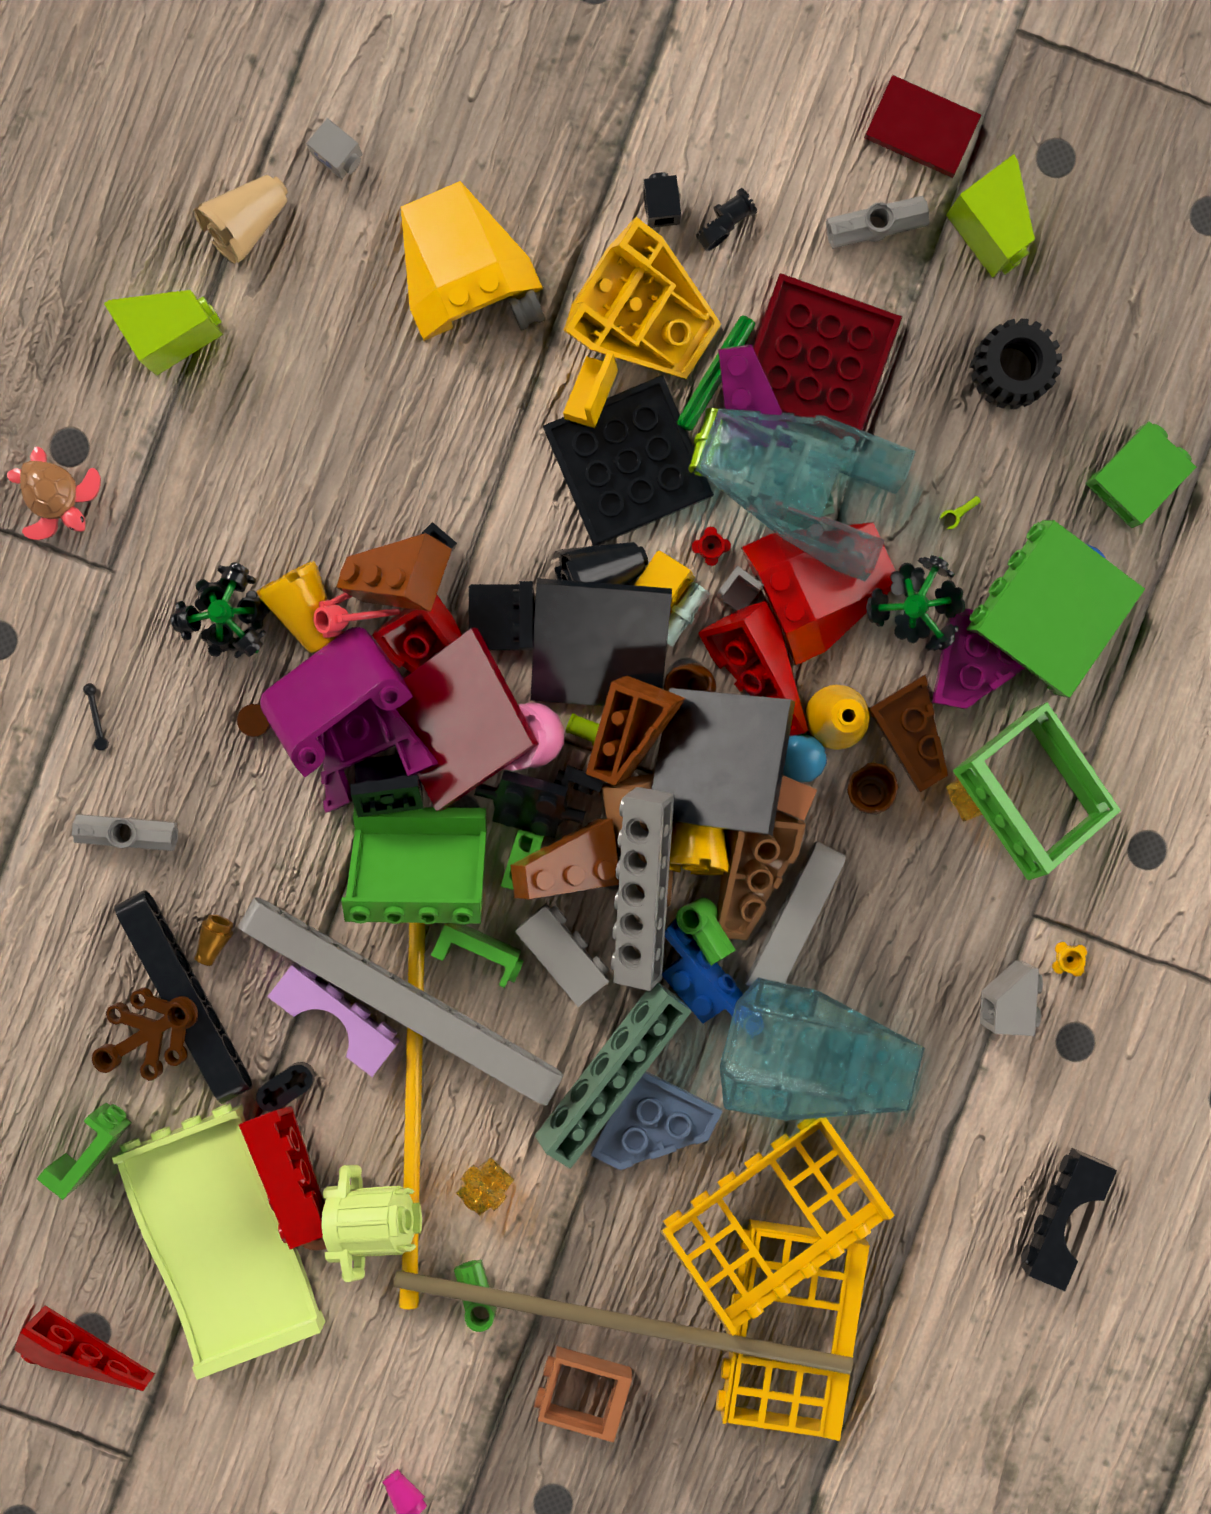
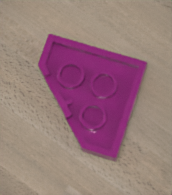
(970, 667)

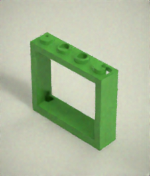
(1004, 816)

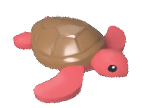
(52, 494)

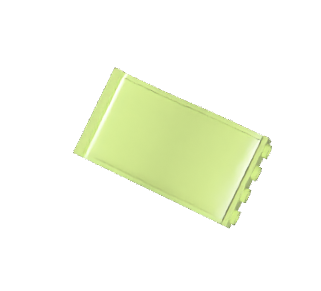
(217, 1241)

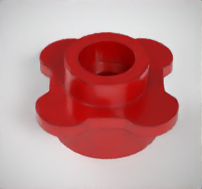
(720, 546)

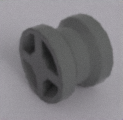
(527, 309)

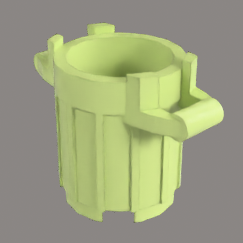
(366, 1222)

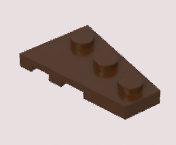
(911, 731)

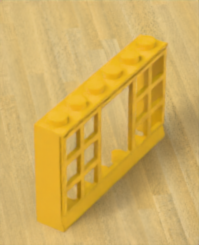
(806, 1263)
(843, 1341)

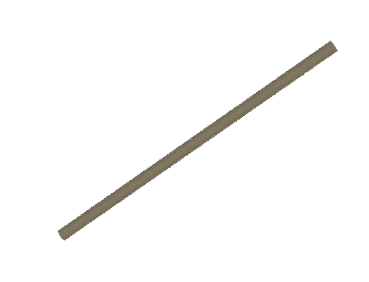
(623, 1322)

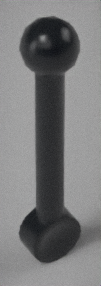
(100, 743)

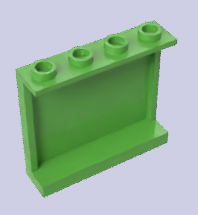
(1055, 606)
(417, 867)

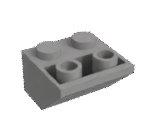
(1011, 1001)

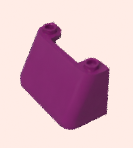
(327, 690)

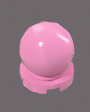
(548, 732)

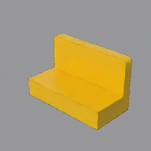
(591, 390)
(666, 573)

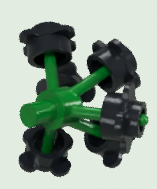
(215, 599)

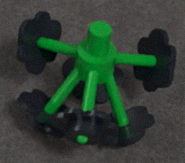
(915, 621)

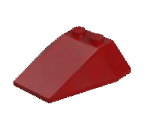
(810, 597)

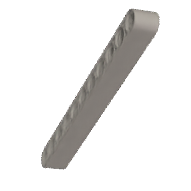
(401, 1001)

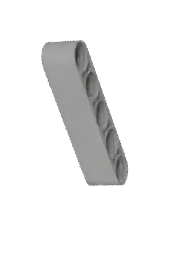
(797, 914)

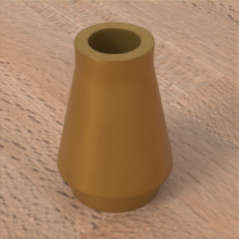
(213, 937)

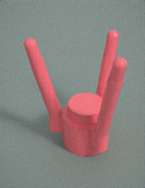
(332, 618)

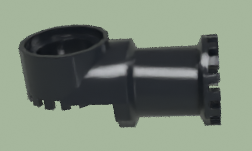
(728, 216)

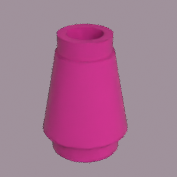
(403, 1494)

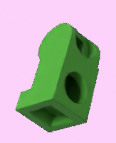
(524, 845)

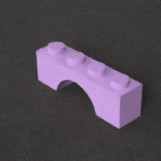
(368, 1040)

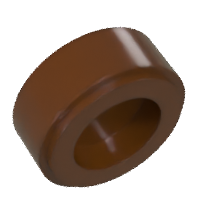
(252, 721)

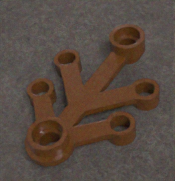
(150, 1030)

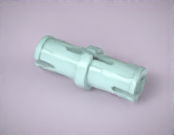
(685, 611)

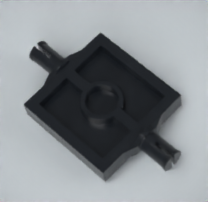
(529, 804)

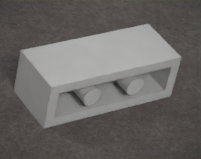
(563, 954)

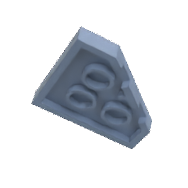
(653, 1123)

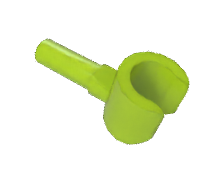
(960, 511)

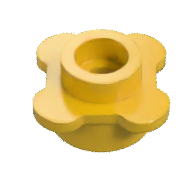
(1076, 966)

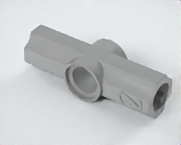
(897, 216)
(105, 831)

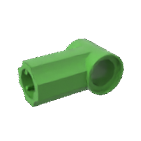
(705, 930)
(474, 1273)

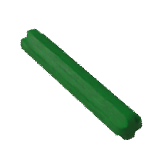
(712, 377)

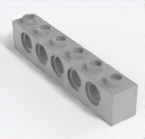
(656, 811)

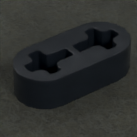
(282, 1080)

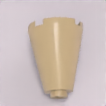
(241, 215)

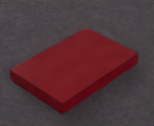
(922, 126)

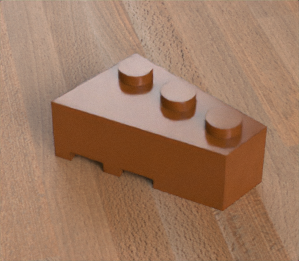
(397, 573)
(629, 727)
(570, 865)

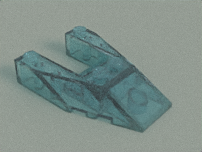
(785, 472)

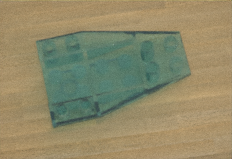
(812, 1057)

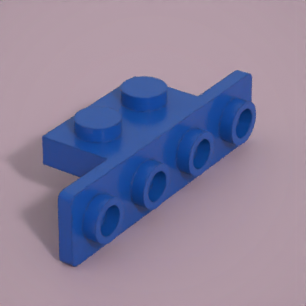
(701, 986)

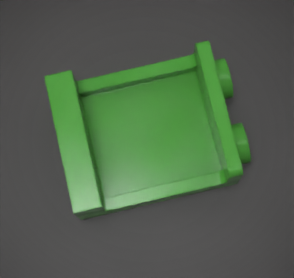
(1142, 474)
(482, 945)
(68, 1174)

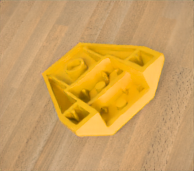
(458, 259)
(643, 306)

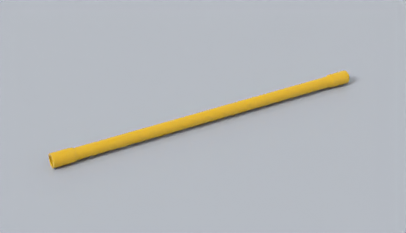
(413, 1099)

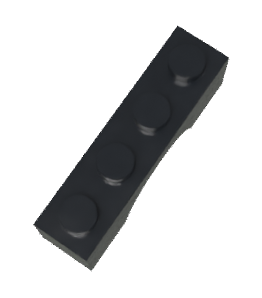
(1080, 1181)

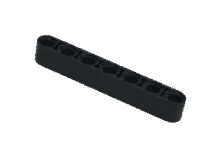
(175, 978)

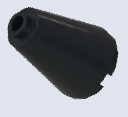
(601, 563)

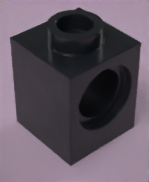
(661, 200)

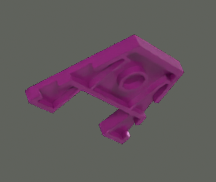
(361, 736)

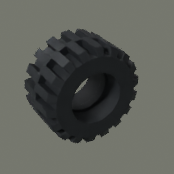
(1034, 345)

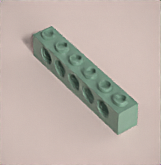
(612, 1075)

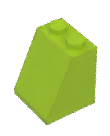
(995, 218)
(165, 326)

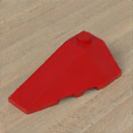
(417, 635)
(755, 655)
(67, 1348)

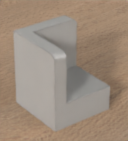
(739, 589)

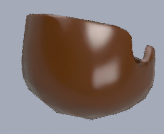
(690, 677)
(873, 788)

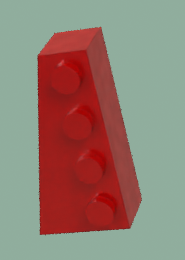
(286, 1175)

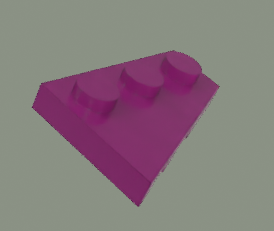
(745, 381)

